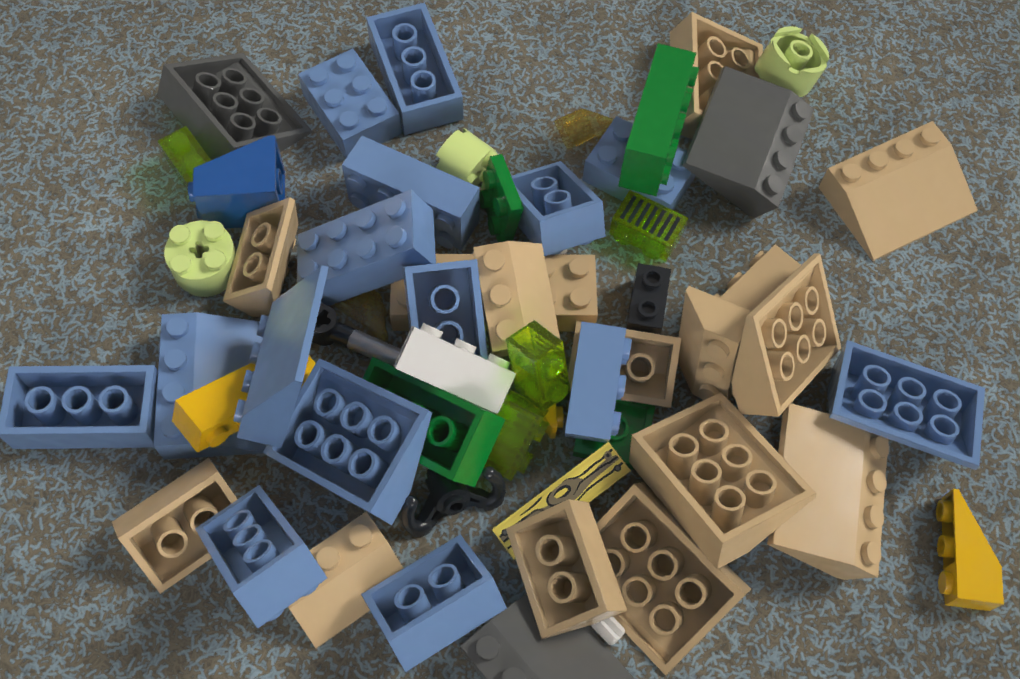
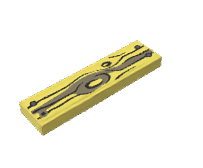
(581, 483)

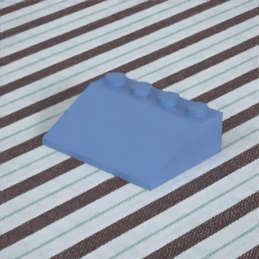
(191, 355)
(280, 362)
(907, 404)
(355, 440)

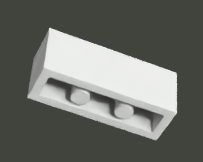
(455, 368)

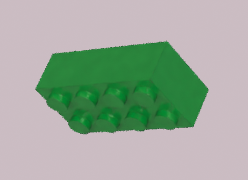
(659, 120)
(458, 431)

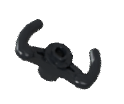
(450, 498)

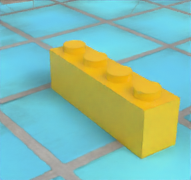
(208, 412)

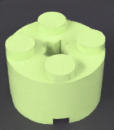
(793, 60)
(465, 156)
(200, 257)

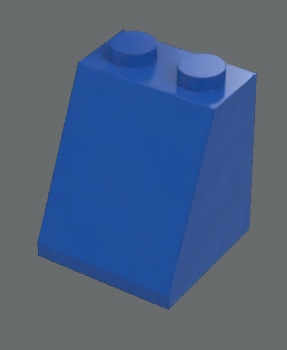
(238, 183)

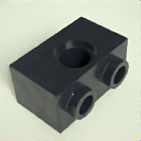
(648, 299)

